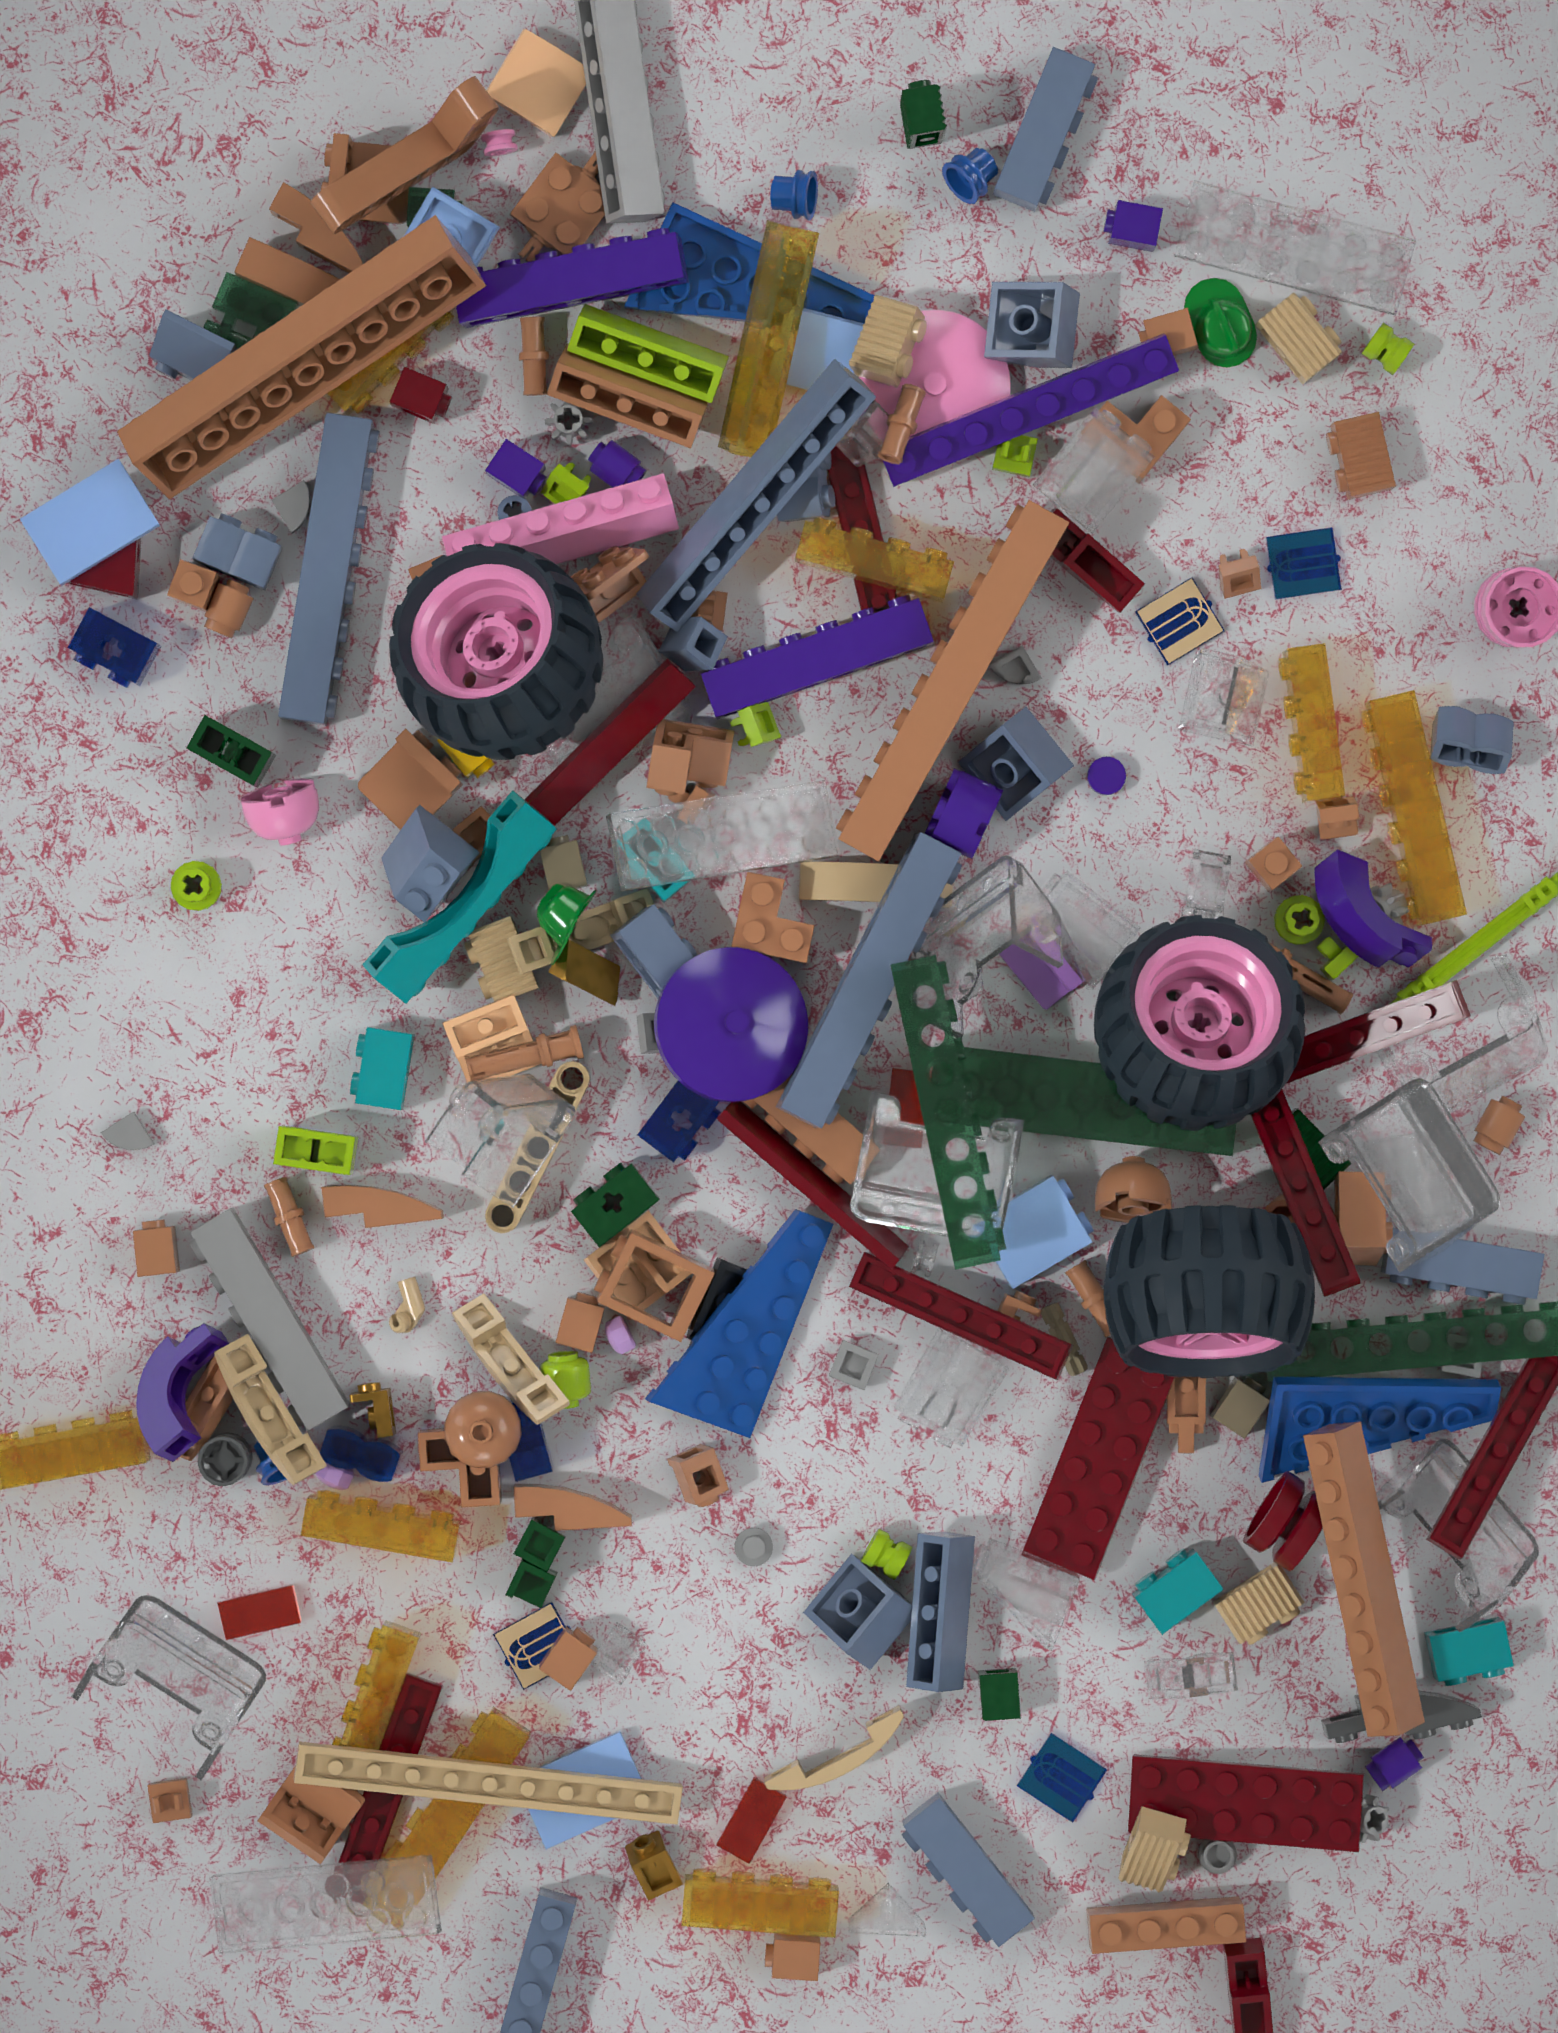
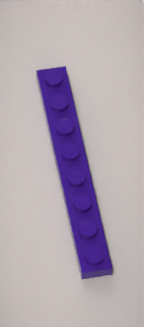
(1034, 408)

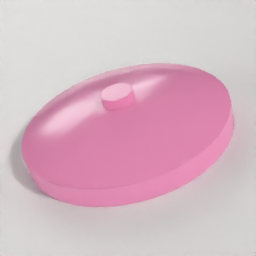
(950, 370)

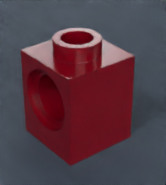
(420, 396)

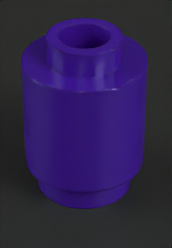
(615, 464)
(1395, 1763)

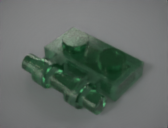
(249, 304)

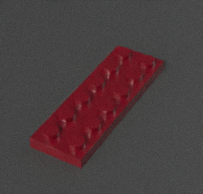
(1098, 1464)
(1252, 1801)

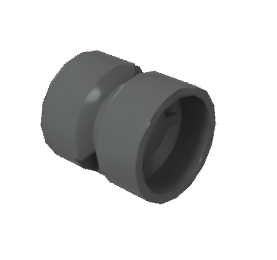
(225, 1459)

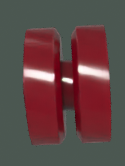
(1285, 1521)

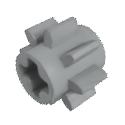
(577, 428)
(1390, 901)
(1373, 1819)

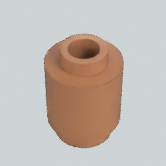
(228, 608)
(1499, 1124)

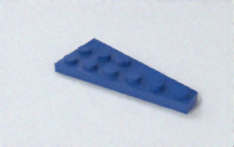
(722, 275)
(742, 1342)
(1386, 1408)

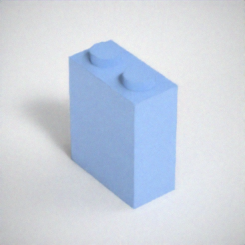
(1041, 1230)

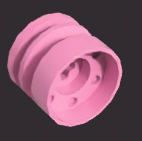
(1539, 607)

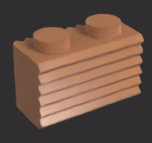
(1361, 456)

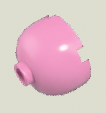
(282, 811)

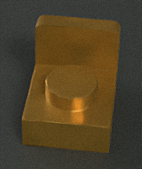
(382, 1413)
(653, 1865)

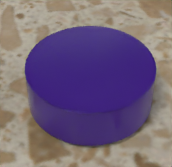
(1106, 775)

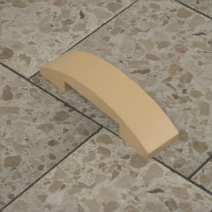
(848, 881)
(592, 930)
(507, 1361)
(265, 1411)
(793, 1776)

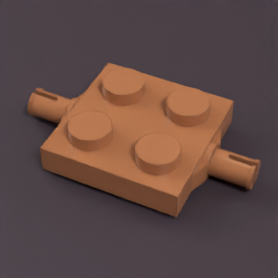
(560, 207)

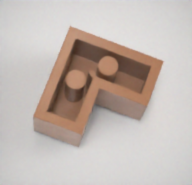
(1158, 427)
(688, 753)
(760, 927)
(1361, 1218)
(477, 1485)

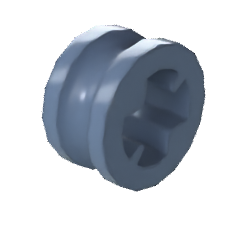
(510, 500)

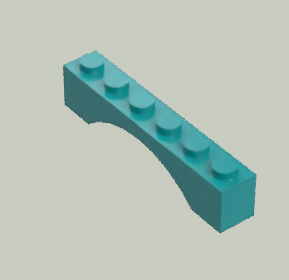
(511, 841)

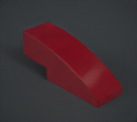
(1095, 566)
(1248, 1987)

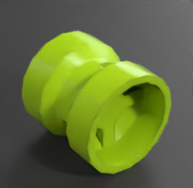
(1388, 348)
(887, 1554)

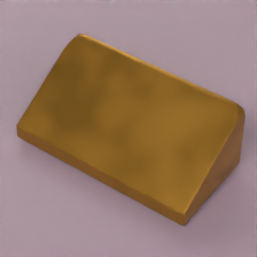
(588, 972)

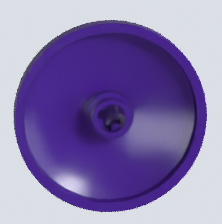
(731, 1024)

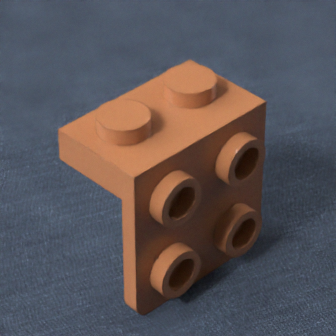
(346, 156)
(612, 580)
(410, 778)
(311, 1815)

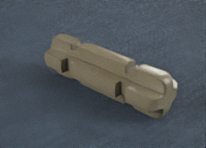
(1053, 1315)

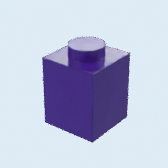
(1133, 225)
(517, 470)

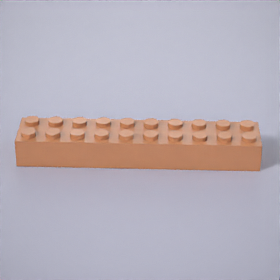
(301, 358)
(953, 680)

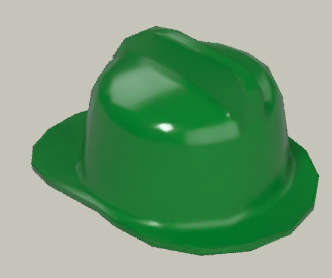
(1221, 322)
(560, 911)

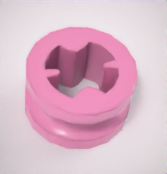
(499, 142)

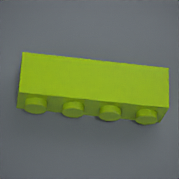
(647, 353)

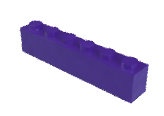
(576, 277)
(817, 658)

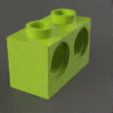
(315, 1150)

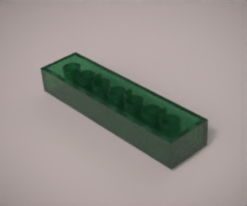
(1066, 1101)

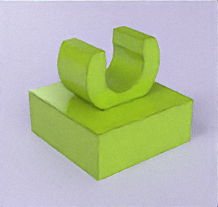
(1015, 456)
(564, 485)
(758, 725)
(1337, 958)

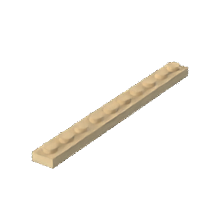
(487, 1783)

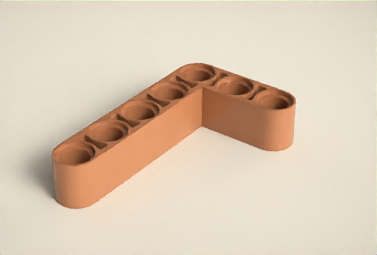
(410, 160)

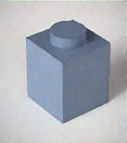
(694, 645)

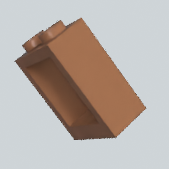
(690, 1301)

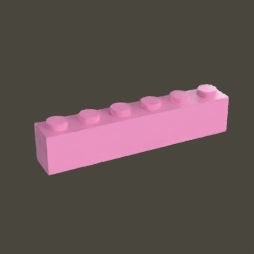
(581, 524)

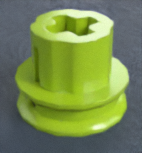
(211, 886)
(1285, 923)

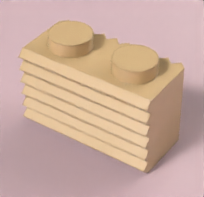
(1299, 337)
(888, 341)
(492, 951)
(1259, 1603)
(1154, 1849)

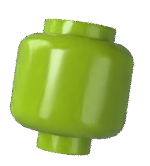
(569, 1374)

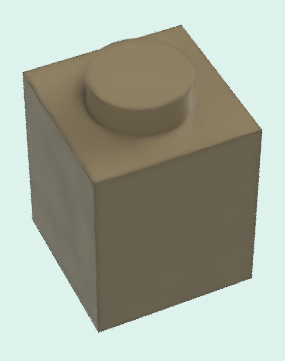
(563, 863)
(1240, 1406)

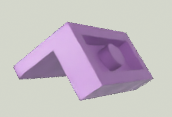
(1040, 978)

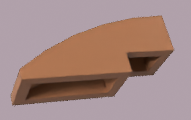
(315, 235)
(281, 272)
(377, 1204)
(570, 1507)

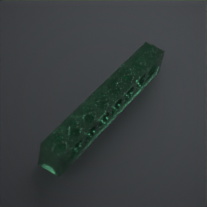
(965, 1248)
(1438, 1350)

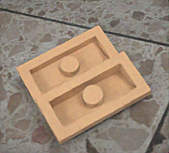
(538, 82)
(488, 1030)
(645, 1275)

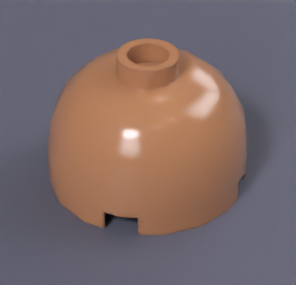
(1132, 1190)
(482, 1429)

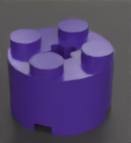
(963, 812)

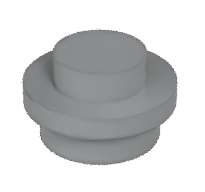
(753, 1546)
(1217, 1855)

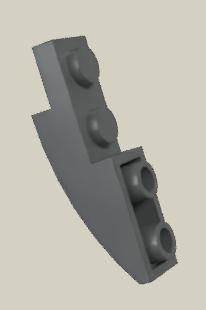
(1437, 1710)

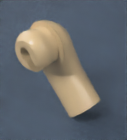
(410, 1309)

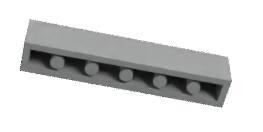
(619, 110)
(269, 1318)

